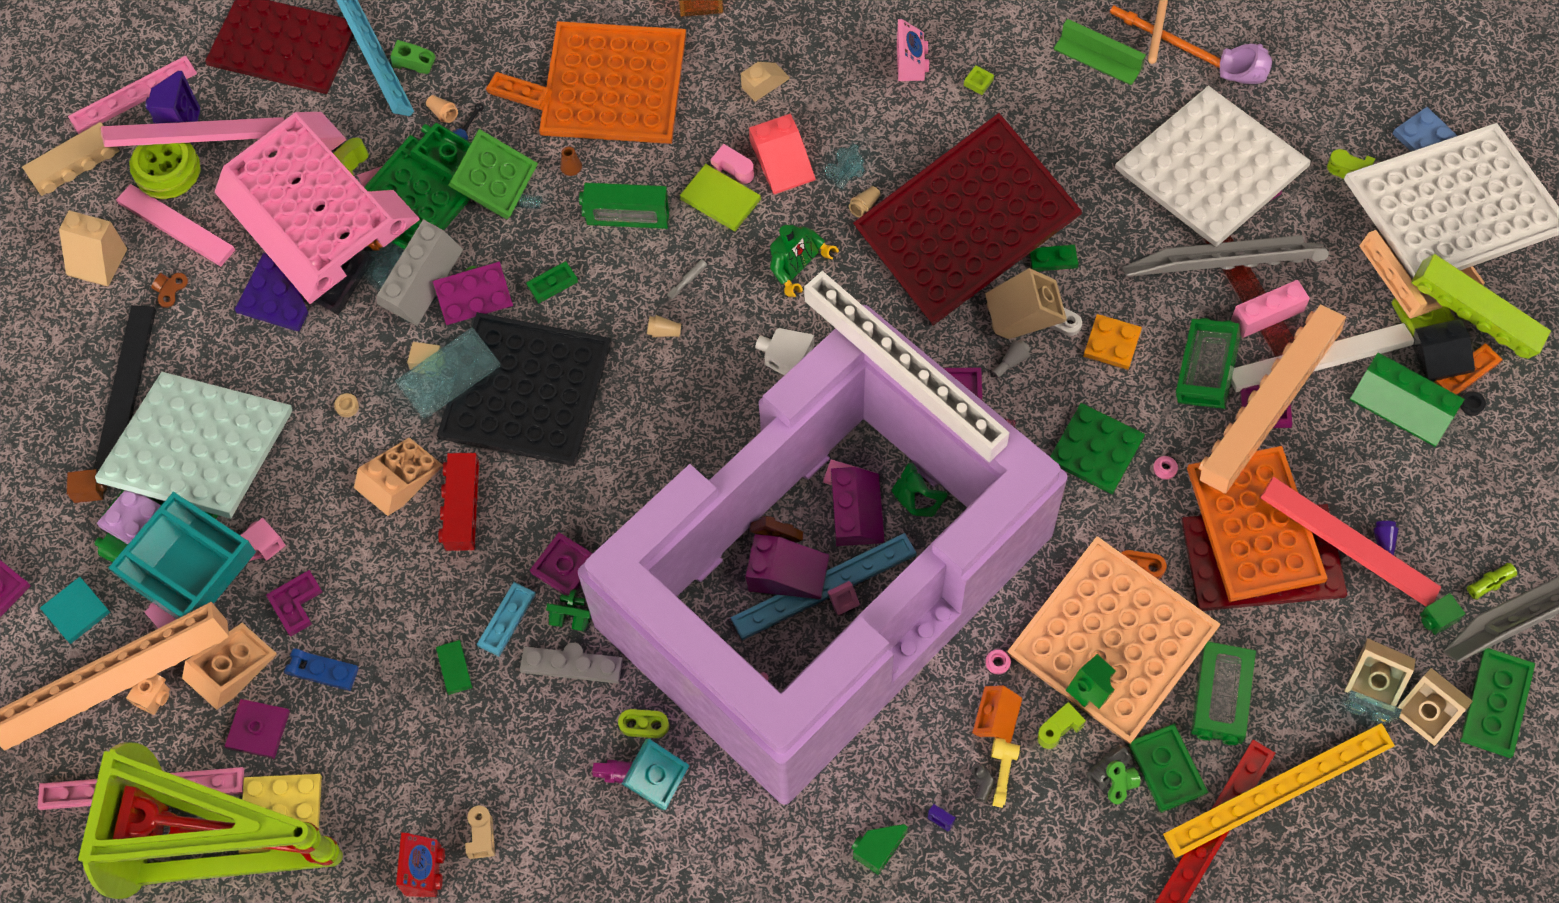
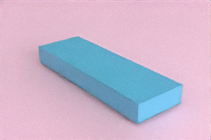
(506, 619)

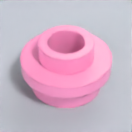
(1165, 473)
(998, 654)

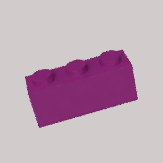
(856, 506)

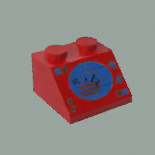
(419, 866)

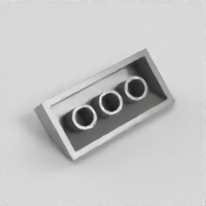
(410, 284)

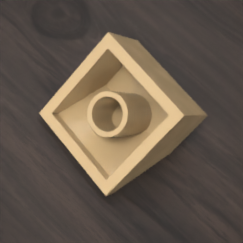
(1381, 673)
(1433, 706)

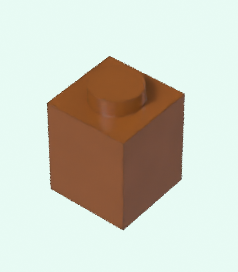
(84, 487)

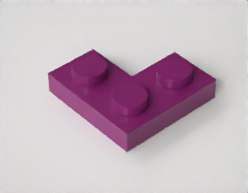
(288, 601)

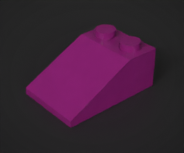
(786, 568)

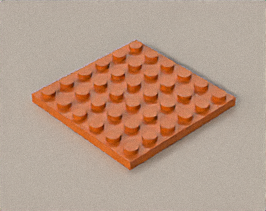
(614, 82)

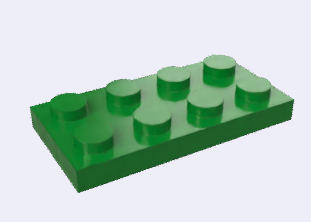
(1498, 702)

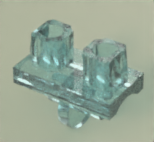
(848, 166)

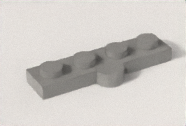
(571, 664)

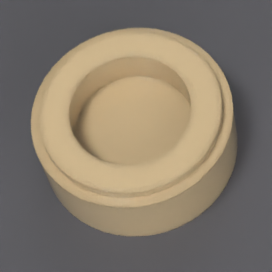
(346, 405)

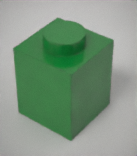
(1441, 614)

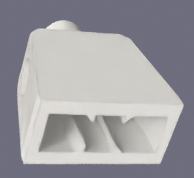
(785, 349)

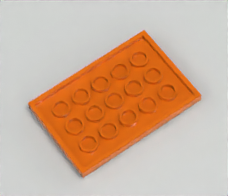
(1253, 541)

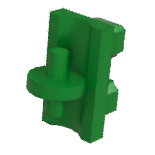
(558, 612)

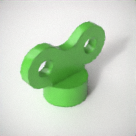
(1122, 780)

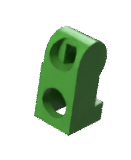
(412, 57)

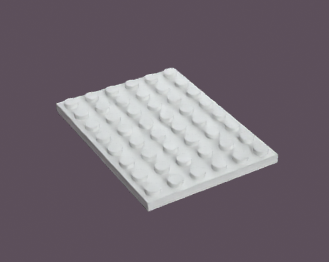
(1457, 201)

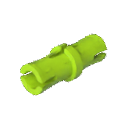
(1492, 580)

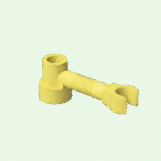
(1007, 753)

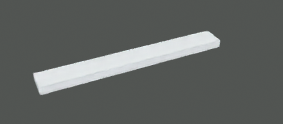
(1339, 353)

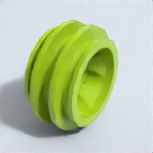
(169, 176)

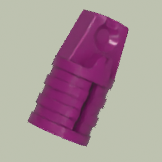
(612, 771)

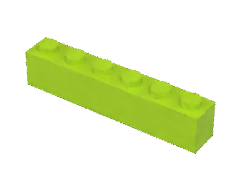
(1480, 307)

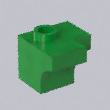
(1092, 683)

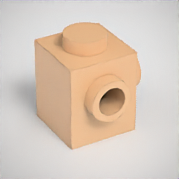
(149, 694)

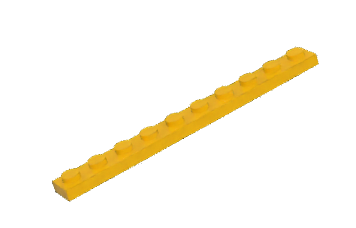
(1278, 790)

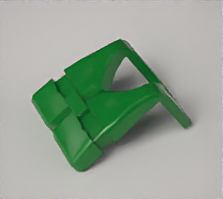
(911, 483)

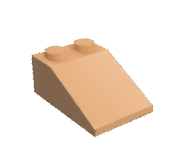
(227, 666)

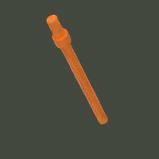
(1132, 19)

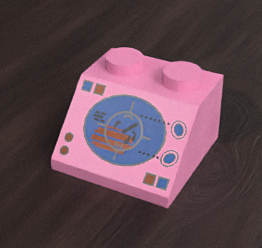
(911, 52)

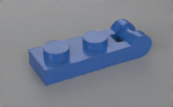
(322, 670)

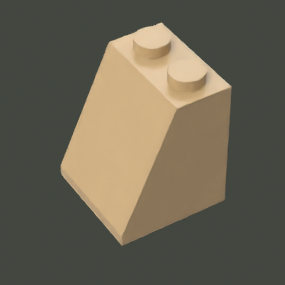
(90, 248)
(1025, 304)

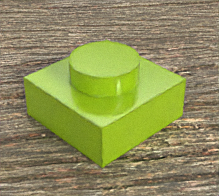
(978, 80)

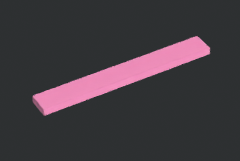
(187, 132)
(81, 792)

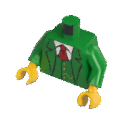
(793, 251)

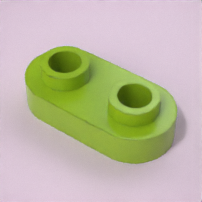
(644, 721)

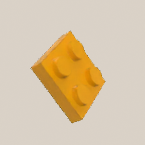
(1112, 341)

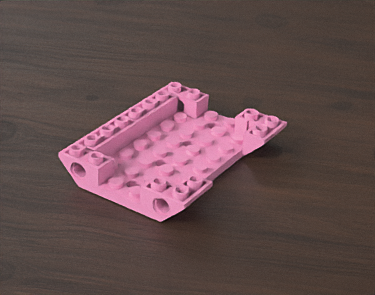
(284, 214)

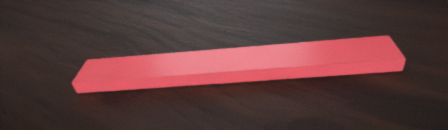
(1350, 542)

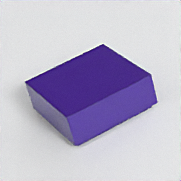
(941, 817)

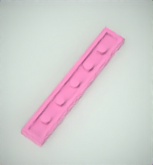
(127, 96)
(175, 225)

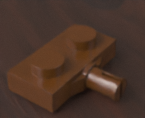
(770, 527)

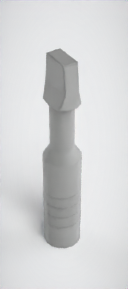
(688, 278)

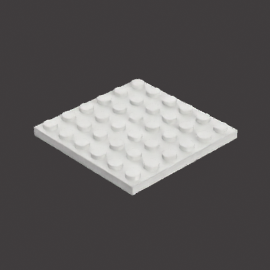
(1212, 165)

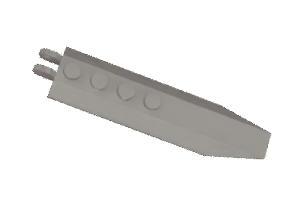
(1228, 255)
(1506, 620)

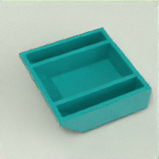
(182, 558)

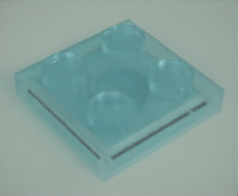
(1379, 711)

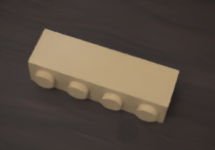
(69, 160)

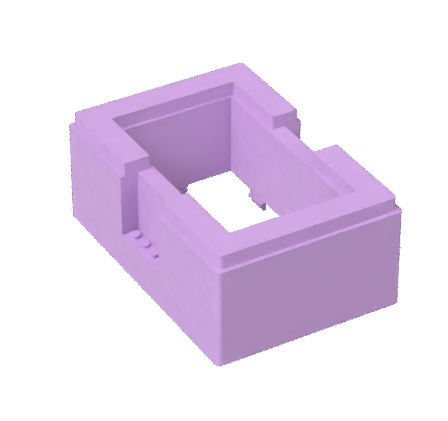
(690, 523)

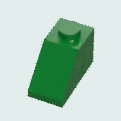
(878, 846)

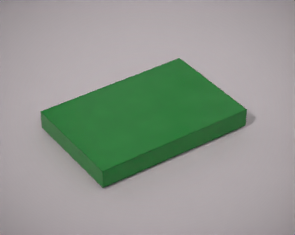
(1167, 768)

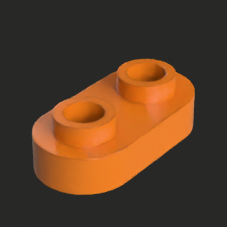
(1145, 560)

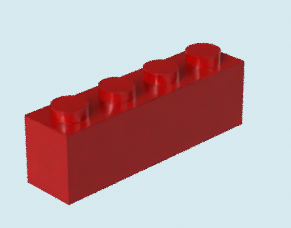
(460, 502)

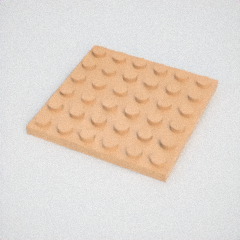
(1126, 619)

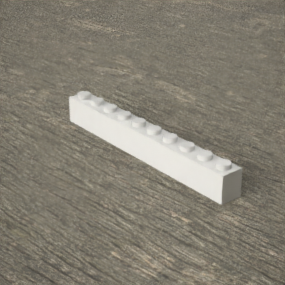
(906, 366)

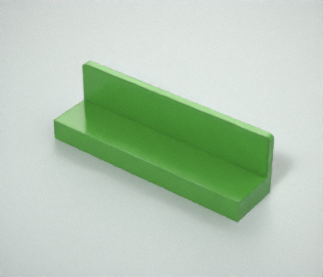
(1100, 52)

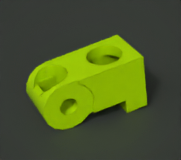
(352, 153)
(1342, 163)
(1058, 725)

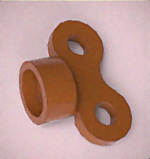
(168, 287)

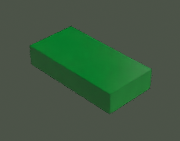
(454, 667)

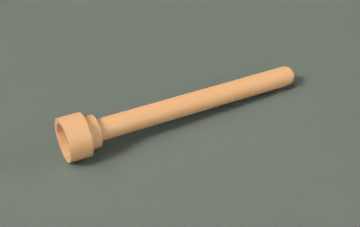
(1157, 32)

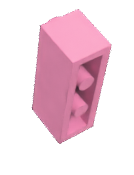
(1270, 308)

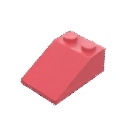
(781, 153)

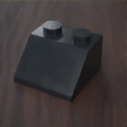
(1444, 350)

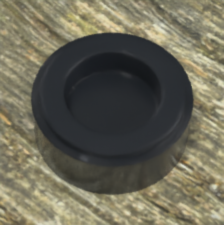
(1473, 403)

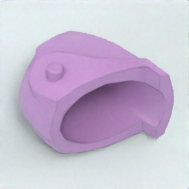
(1246, 64)

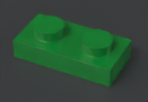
(1054, 258)
(552, 282)

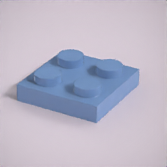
(1423, 130)

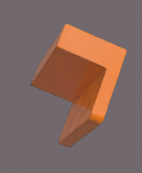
(997, 713)

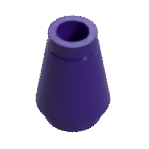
(1386, 535)

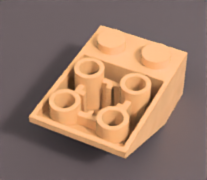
(396, 475)

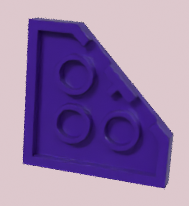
(272, 297)

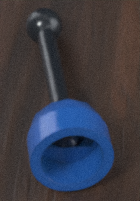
(462, 132)

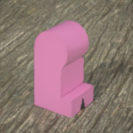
(734, 164)

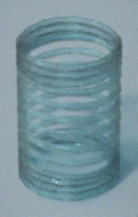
(538, 199)

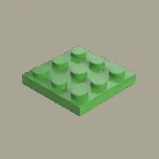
(493, 174)

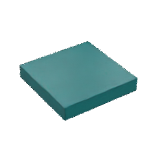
(75, 610)
(655, 774)

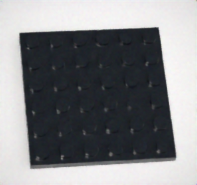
(536, 397)

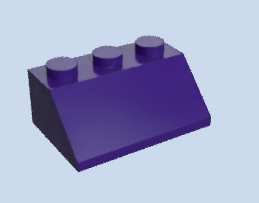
(173, 101)

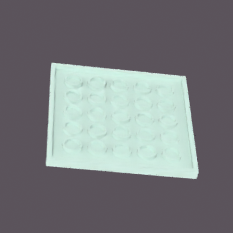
(195, 443)

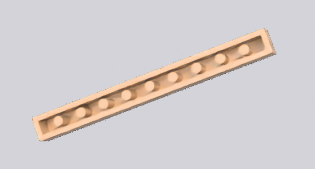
(1272, 399)
(111, 674)

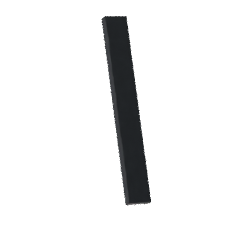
(126, 379)

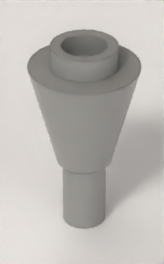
(1016, 353)

